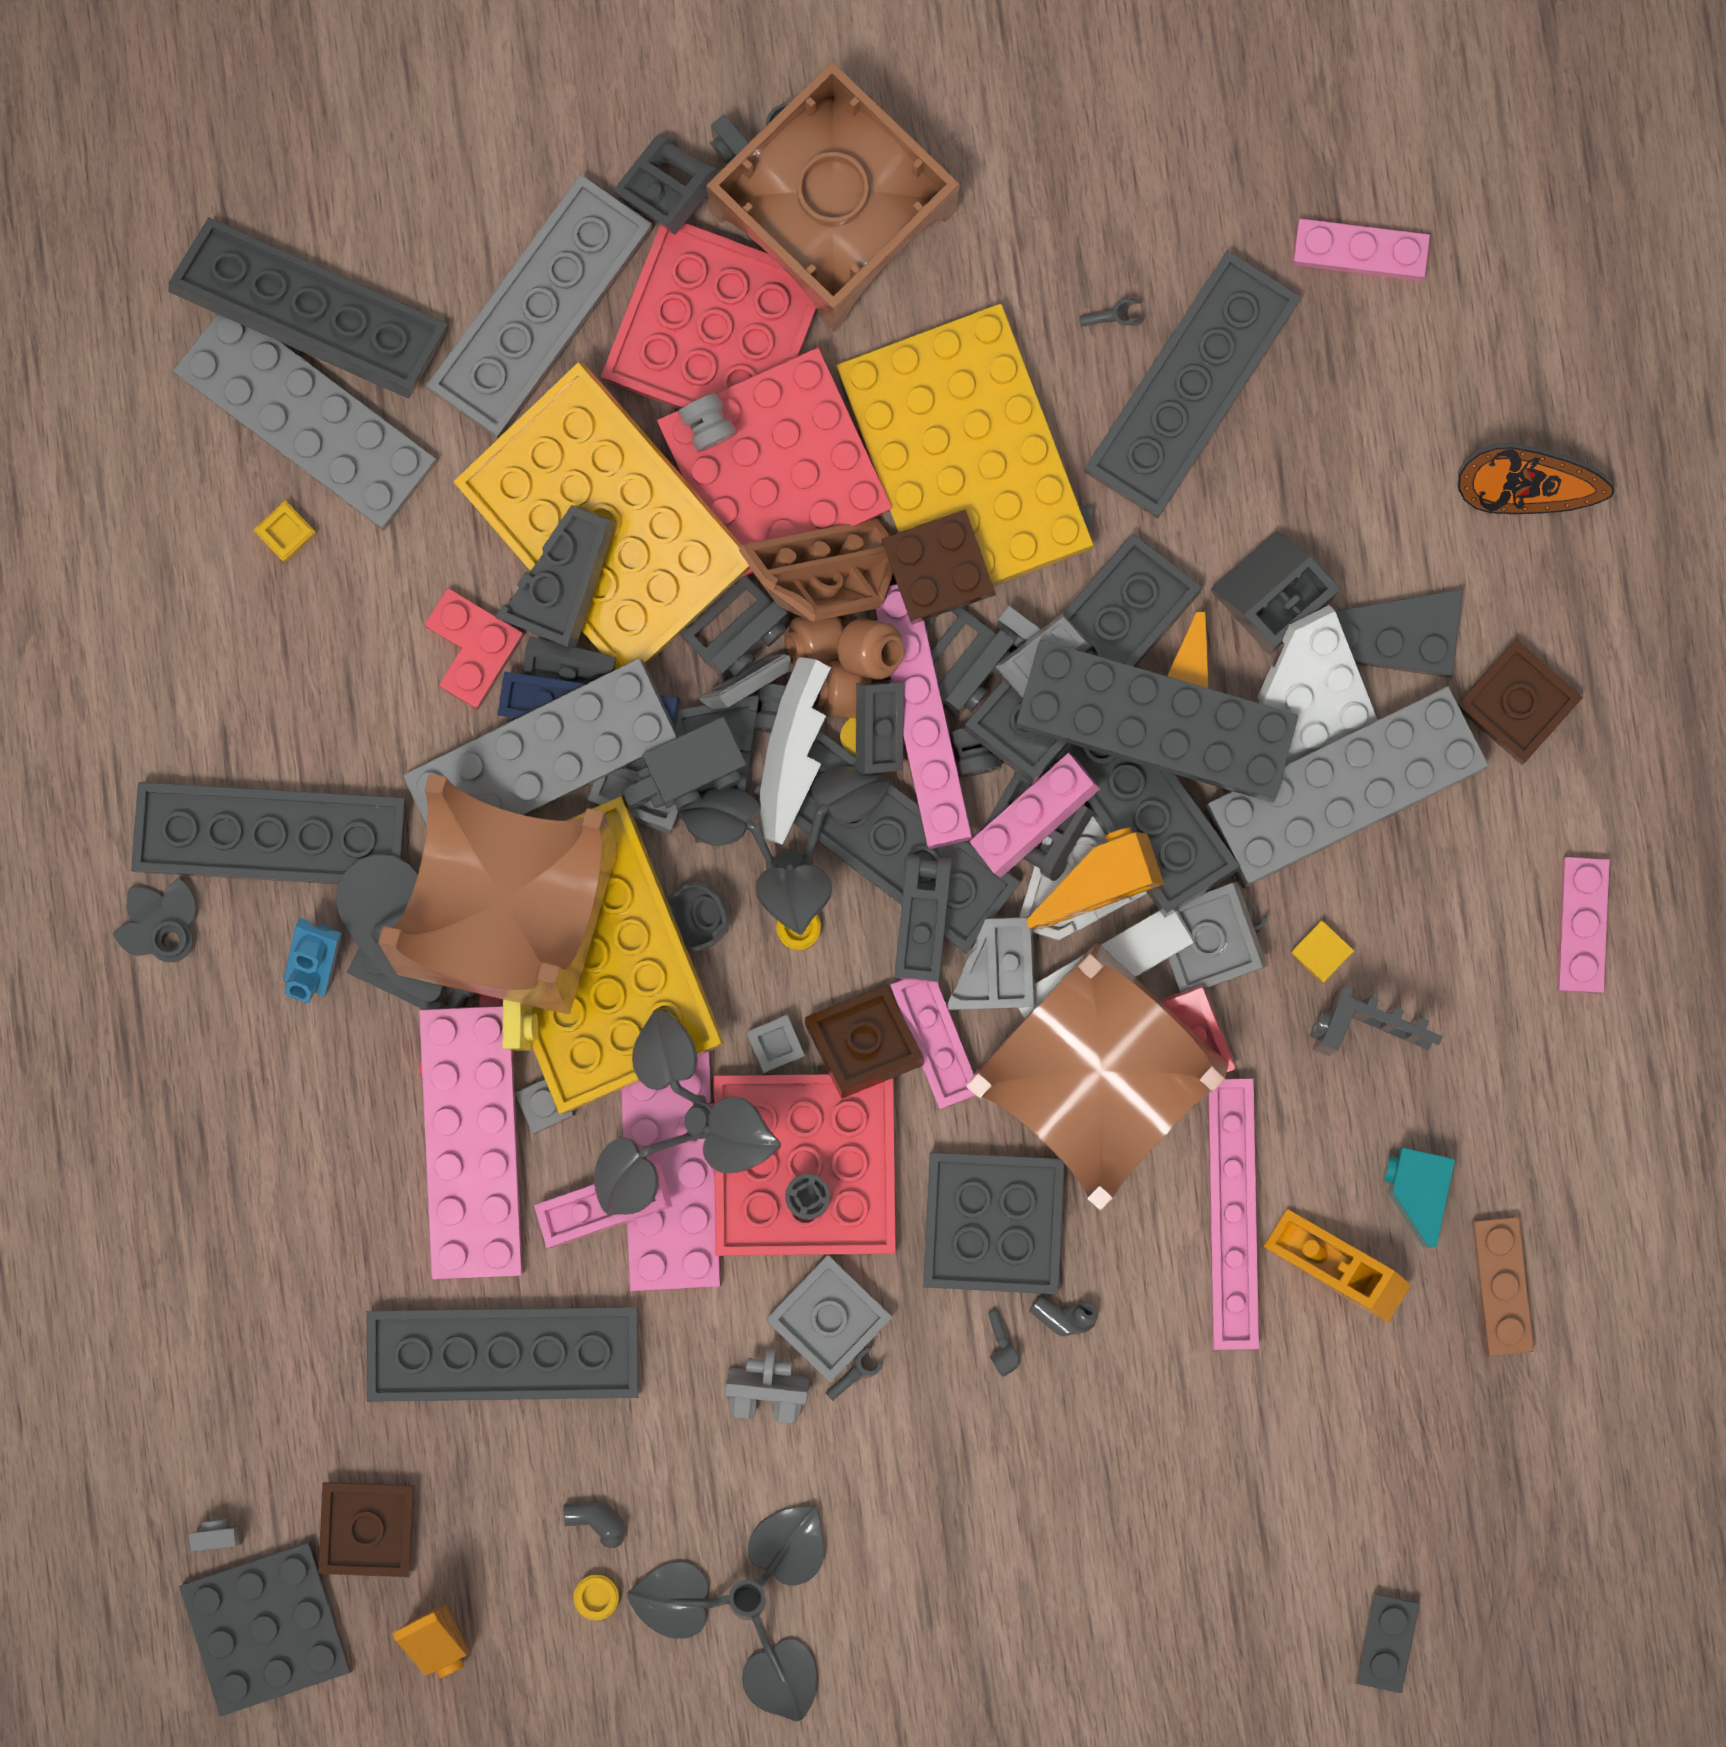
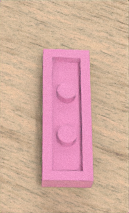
(1361, 249)
(1034, 815)
(1583, 925)
(937, 1038)
(580, 1214)

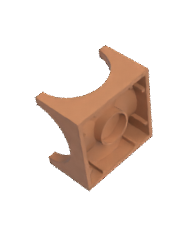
(833, 191)
(502, 900)
(1100, 1072)

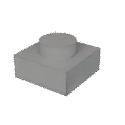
(1016, 626)
(775, 1044)
(539, 1107)
(214, 1535)

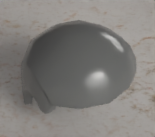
(700, 915)

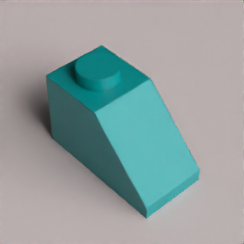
(1419, 1190)

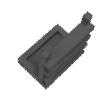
(735, 647)
(966, 680)
(1333, 1023)

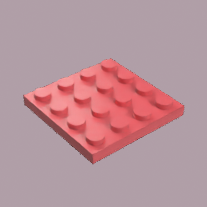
(705, 319)
(792, 458)
(821, 1135)

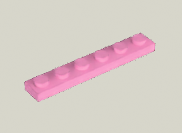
(927, 731)
(1233, 1216)

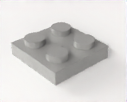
(1223, 937)
(829, 1318)

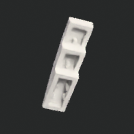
(787, 768)
(1135, 948)

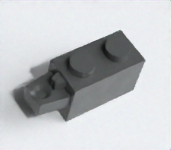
(687, 767)

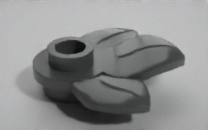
(156, 916)

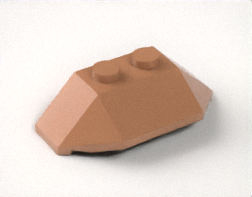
(824, 569)

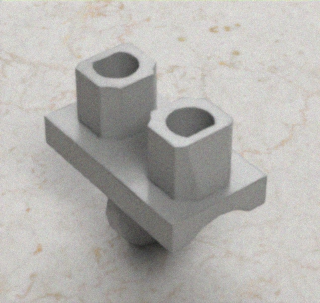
(769, 1382)

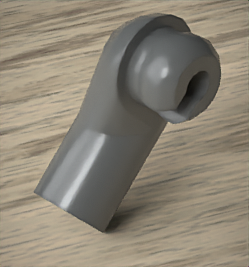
(1065, 1320)
(600, 1518)

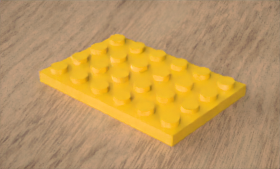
(963, 430)
(587, 452)
(628, 974)

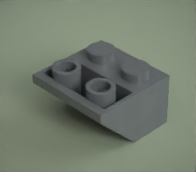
(1274, 590)

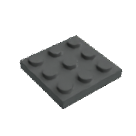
(993, 1223)
(265, 1629)

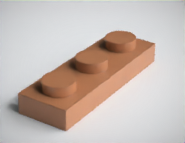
(1502, 1286)

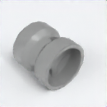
(707, 422)

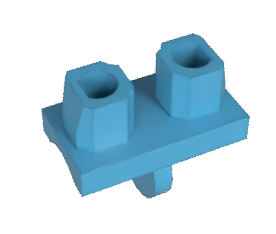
(311, 960)

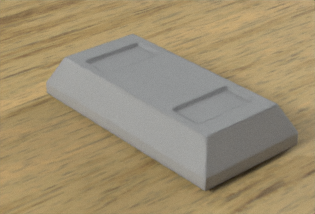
(1018, 664)
(747, 682)

